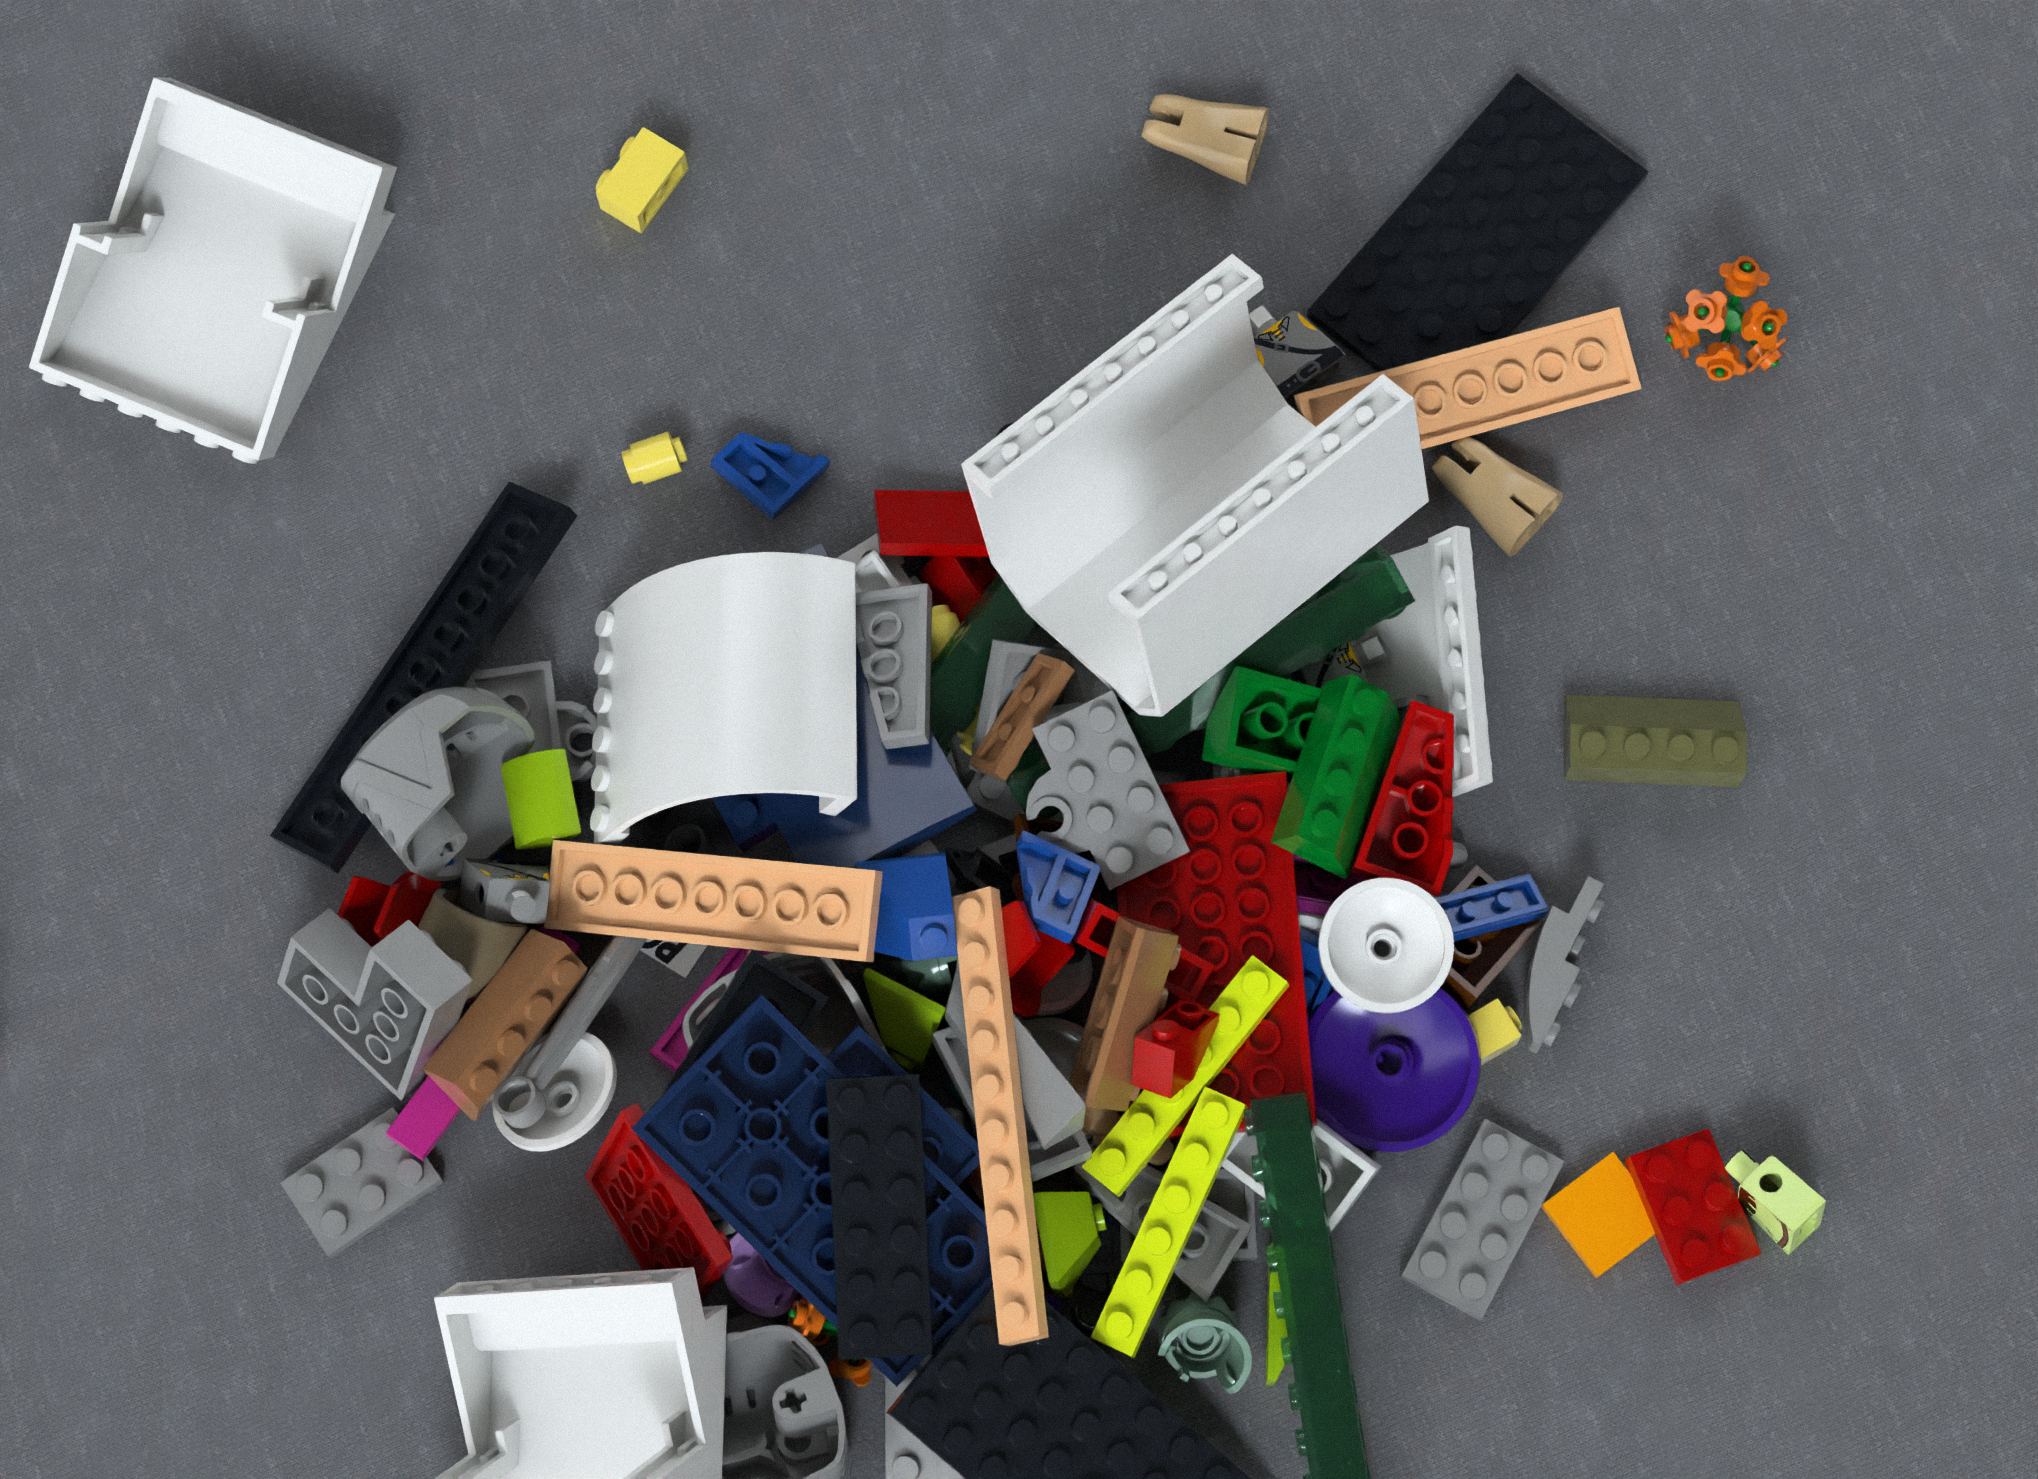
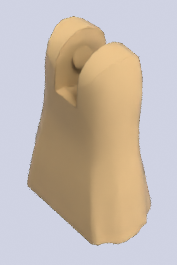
(1209, 133)
(1498, 494)

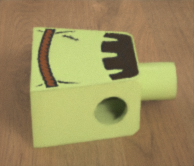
(1787, 1212)

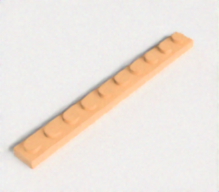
(999, 1118)

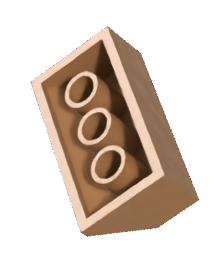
(1123, 1006)
(505, 1021)

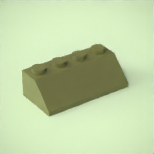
(1654, 741)

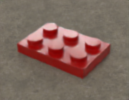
(1692, 1206)

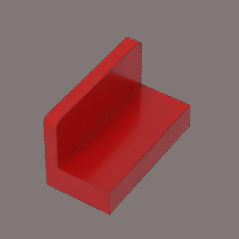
(957, 581)

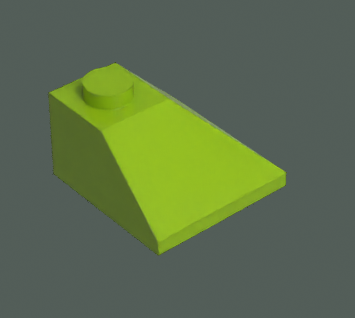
(904, 1020)
(1068, 1235)

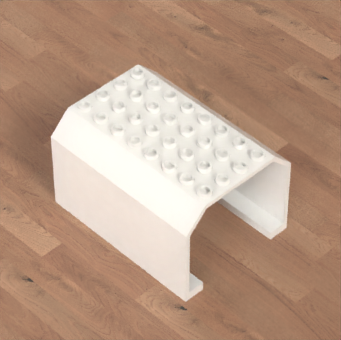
(1180, 500)

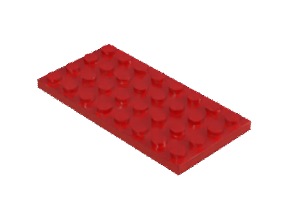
(1230, 903)

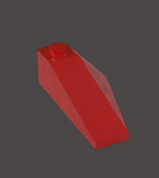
(1413, 808)

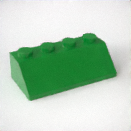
(1260, 723)
(1338, 774)

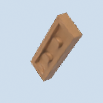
(1023, 711)

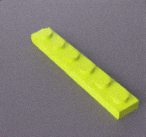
(1154, 1116)
(1169, 1222)

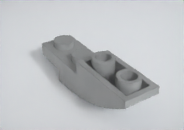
(1549, 975)

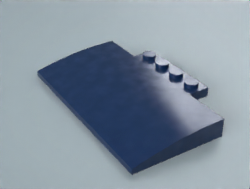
(899, 804)
(754, 1145)

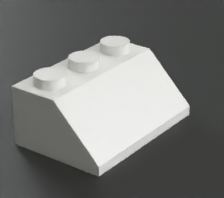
(1342, 1166)

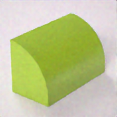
(540, 799)

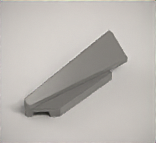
(1047, 1096)

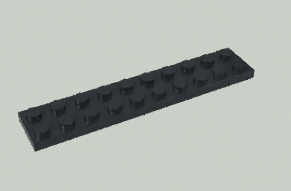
(433, 655)

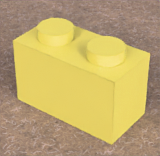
(641, 179)

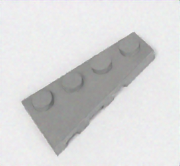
(1210, 1245)

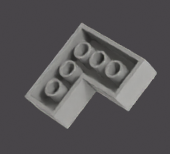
(379, 1001)

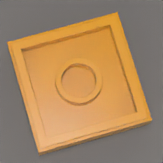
(1601, 1215)

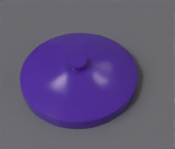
(1393, 1075)

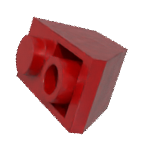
(1172, 1048)

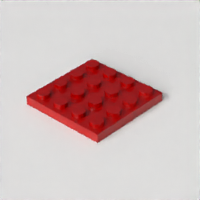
(655, 1207)

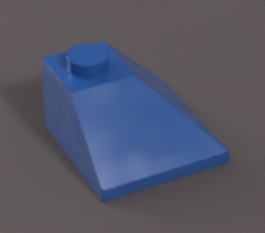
(914, 907)

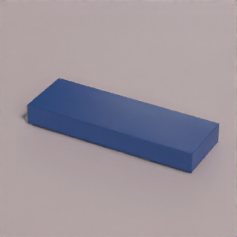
(1493, 906)

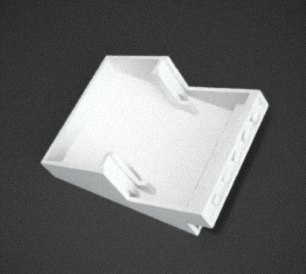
(215, 271)
(587, 1376)

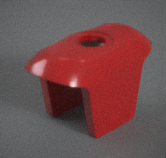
(382, 908)
(1031, 958)

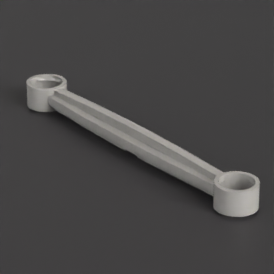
(581, 1008)

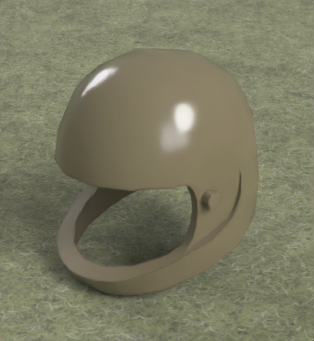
(470, 939)

